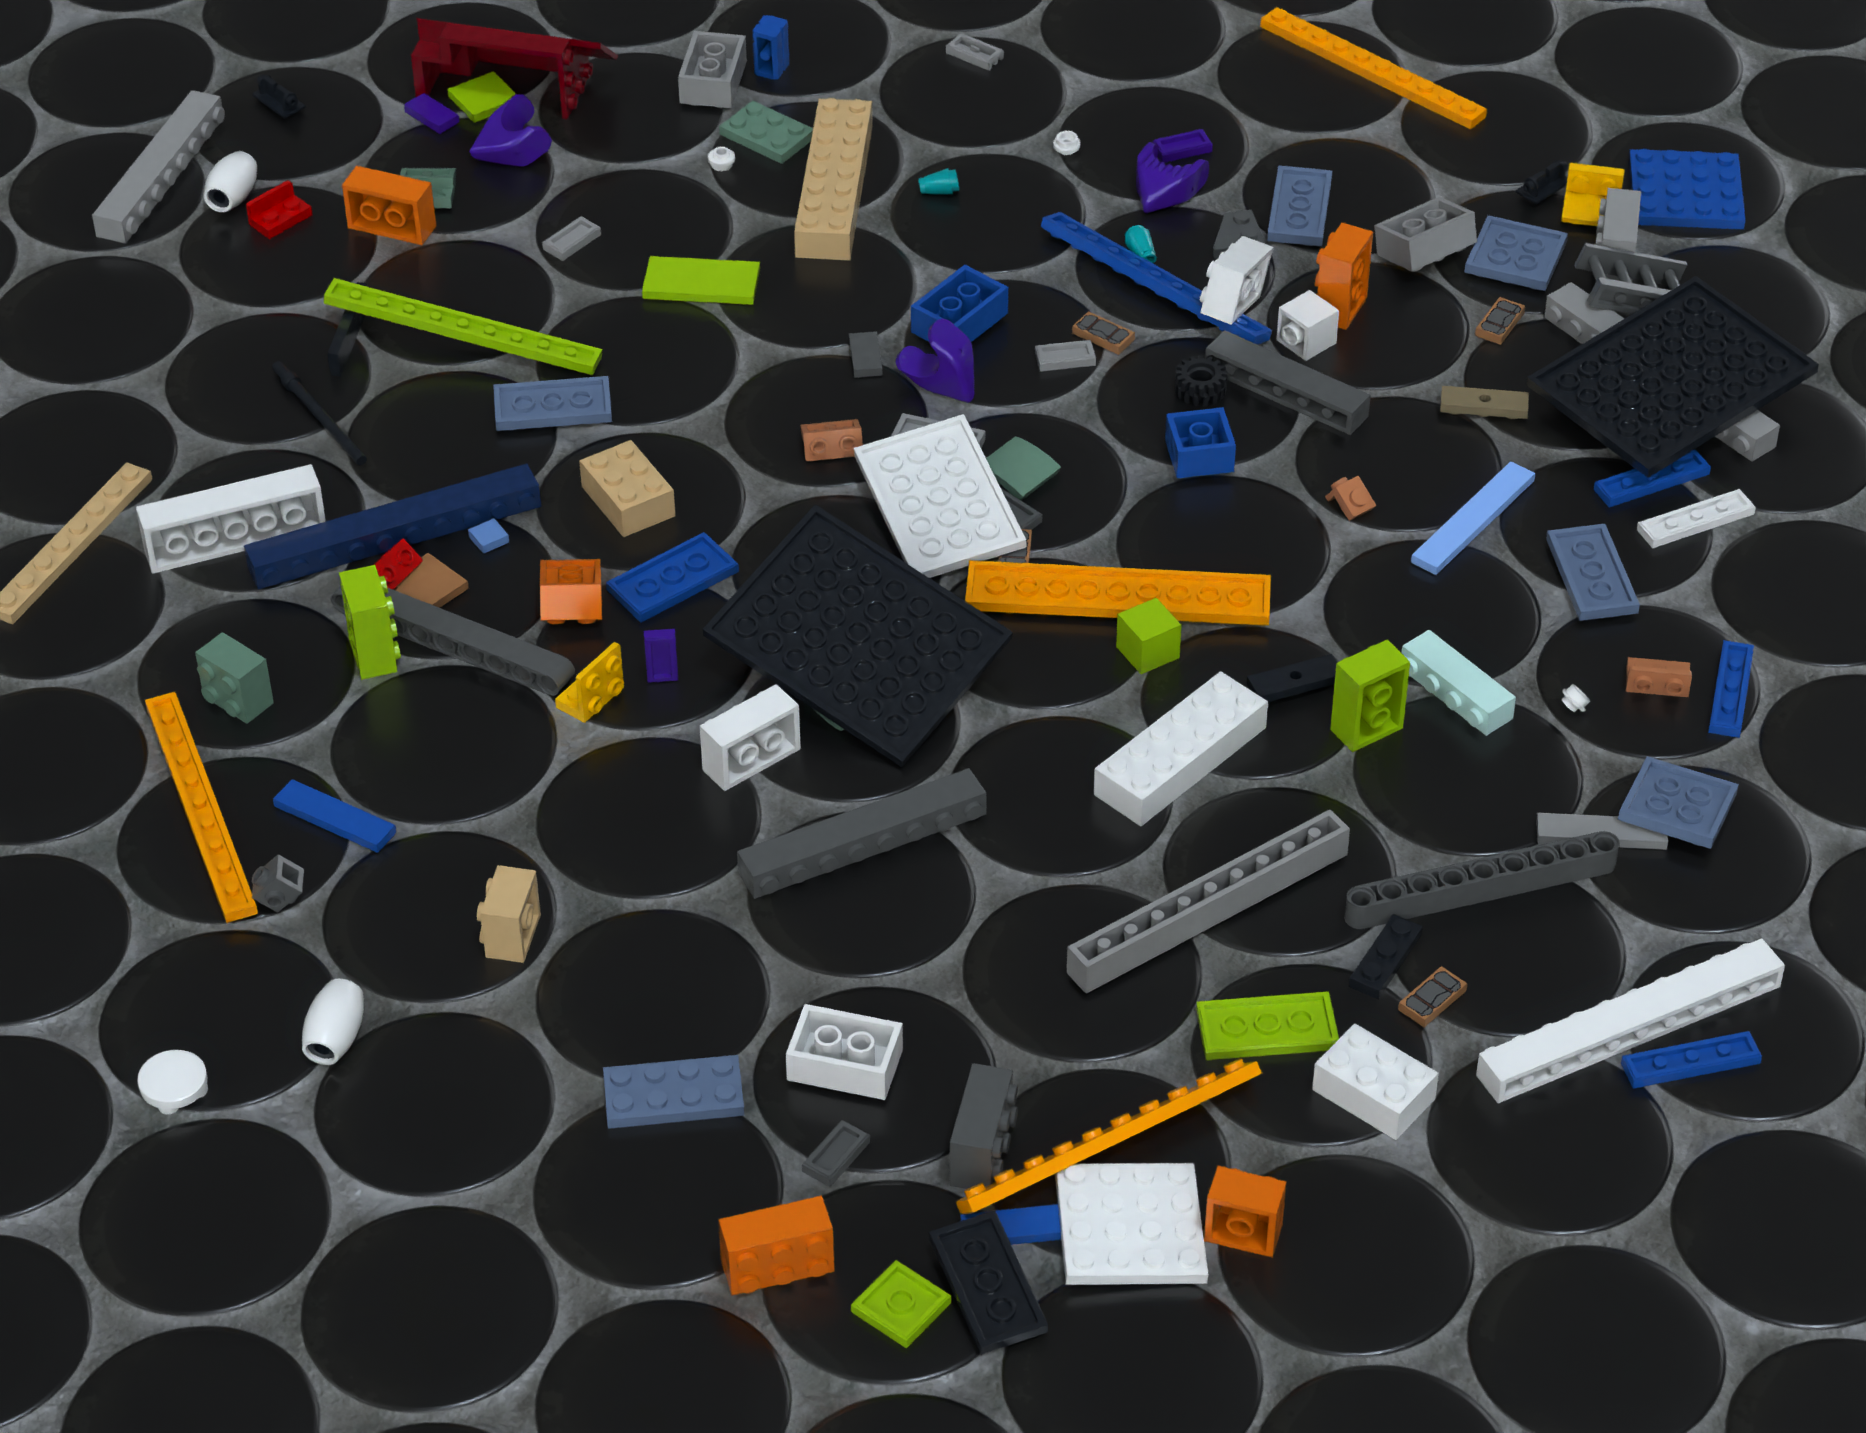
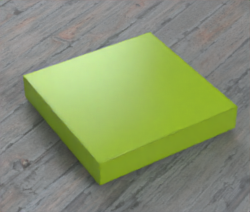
(481, 96)
(901, 1303)

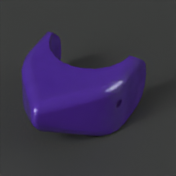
(504, 138)
(1165, 185)
(948, 372)

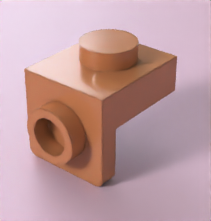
(1351, 497)

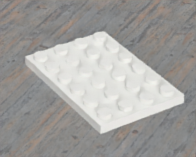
(939, 497)

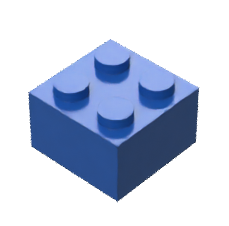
(1200, 442)

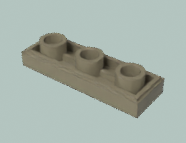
(1484, 402)

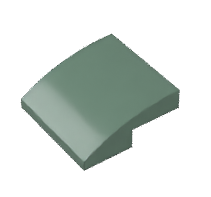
(442, 183)
(1021, 467)

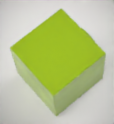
(1148, 635)

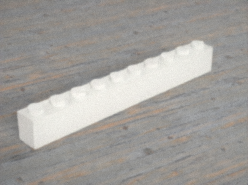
(1629, 1020)

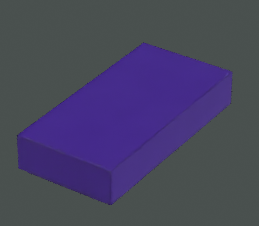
(431, 113)
(1183, 145)
(661, 655)

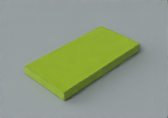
(701, 280)
(1267, 1025)

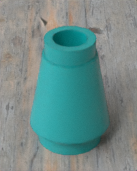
(940, 182)
(1140, 242)

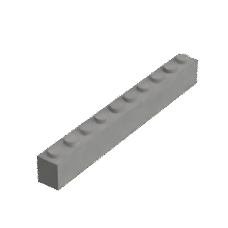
(1573, 314)
(1207, 901)

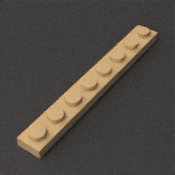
(71, 541)

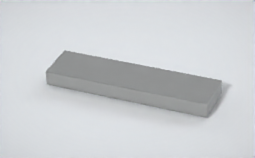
(1557, 827)

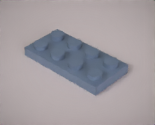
(1299, 206)
(552, 403)
(1592, 572)
(673, 1091)

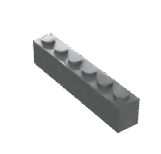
(1290, 383)

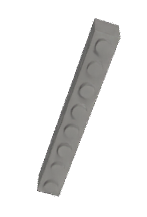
(158, 166)

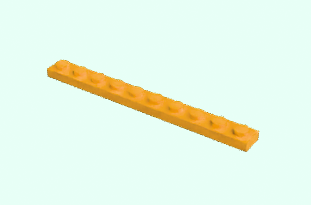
(1374, 68)
(201, 808)
(1098, 1140)

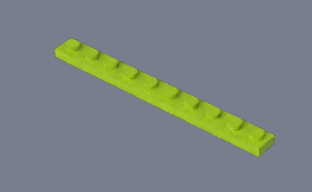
(463, 326)

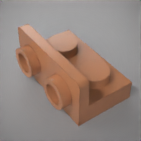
(831, 439)
(1658, 677)

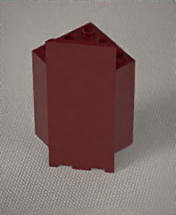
(459, 47)

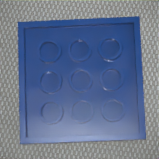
(1688, 188)

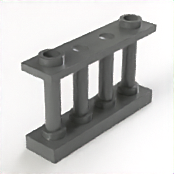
(1627, 265)

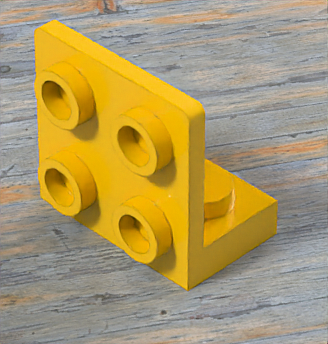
(1585, 189)
(594, 685)

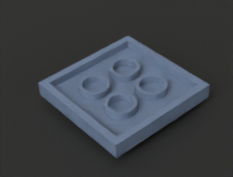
(1516, 253)
(1678, 802)

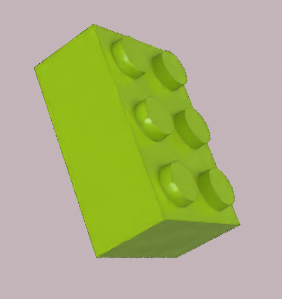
(369, 621)
(1370, 695)

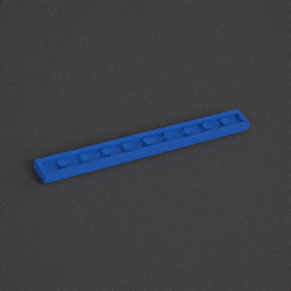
(1146, 274)

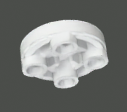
(172, 1080)

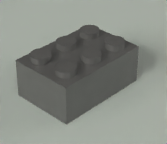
(983, 1126)

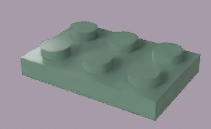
(766, 132)

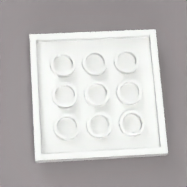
(1131, 1224)

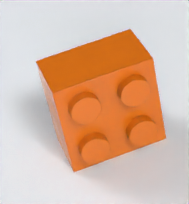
(1245, 1211)

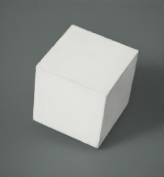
(1307, 325)

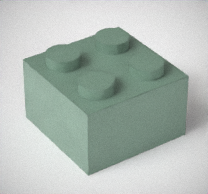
(234, 678)

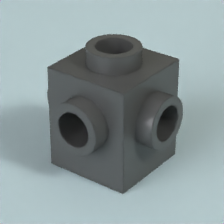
(277, 883)

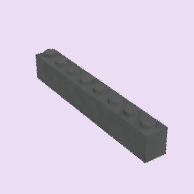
(861, 833)

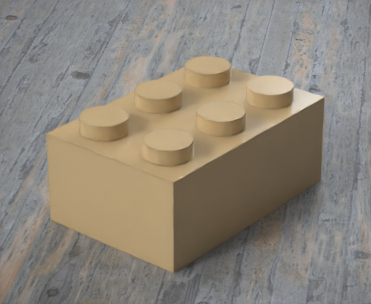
(627, 488)

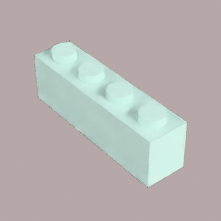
(1459, 683)

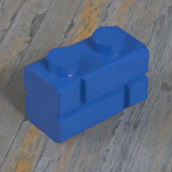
(770, 47)

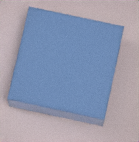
(488, 536)

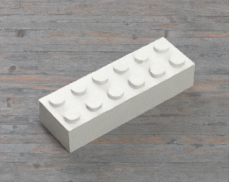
(228, 517)
(1180, 748)

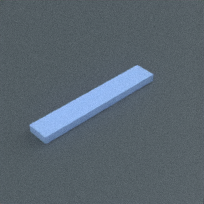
(1473, 518)

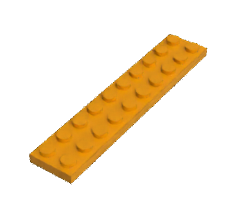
(1111, 590)

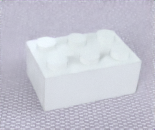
(1235, 280)
(750, 737)
(844, 1051)
(1375, 1081)

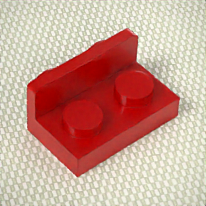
(277, 210)
(397, 563)

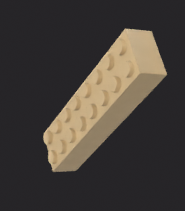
(833, 179)

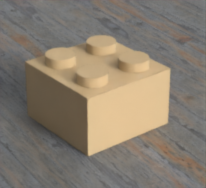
(509, 913)

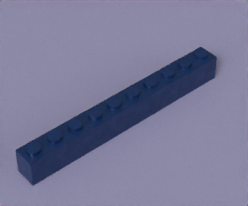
(381, 527)

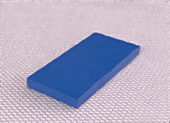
(672, 577)

